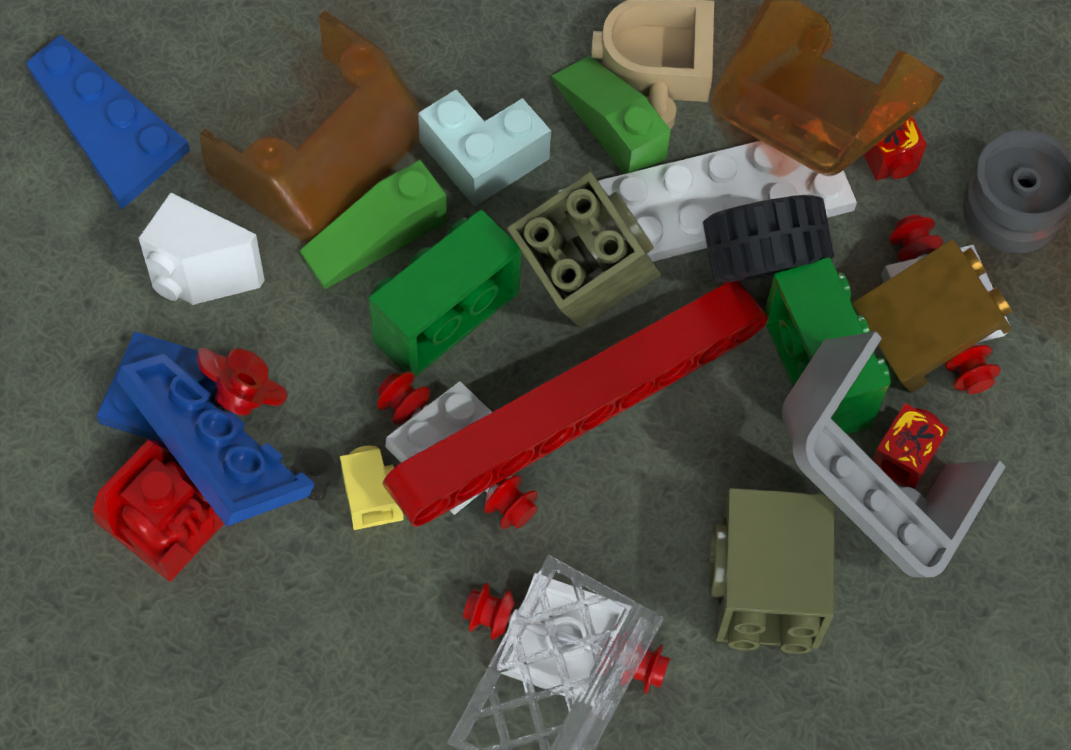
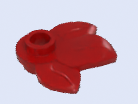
(240, 380)

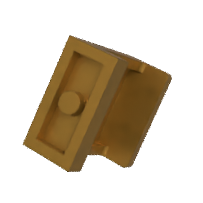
(933, 312)

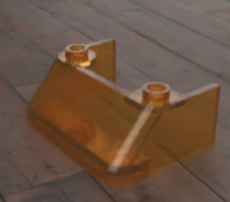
(341, 158)

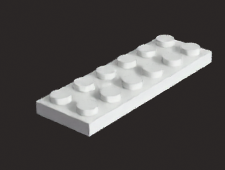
(680, 195)

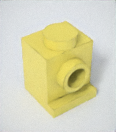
(366, 495)

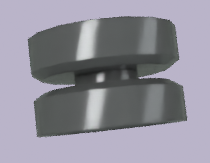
(1020, 191)

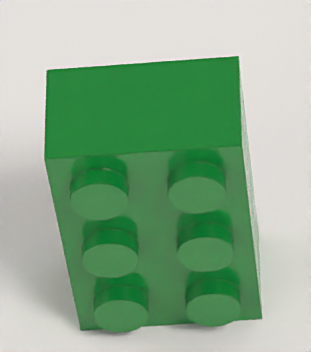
(445, 293)
(814, 306)

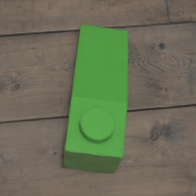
(615, 115)
(377, 224)

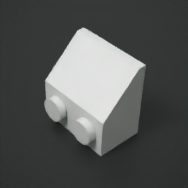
(199, 254)

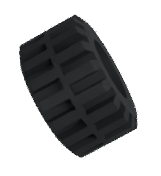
(767, 237)

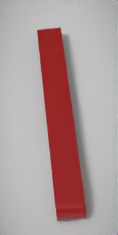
(573, 403)

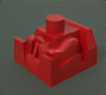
(156, 510)

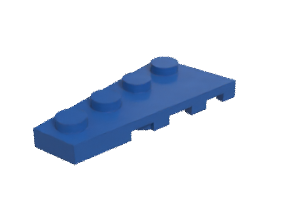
(112, 127)
(209, 444)

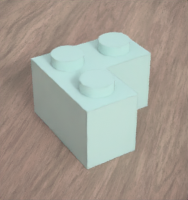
(479, 153)

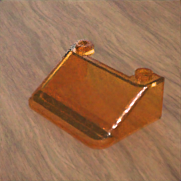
(807, 104)

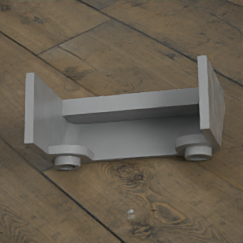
(907, 527)

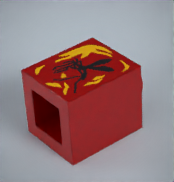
(897, 153)
(910, 445)

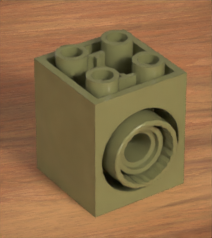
(586, 249)
(773, 570)

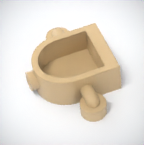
(660, 50)

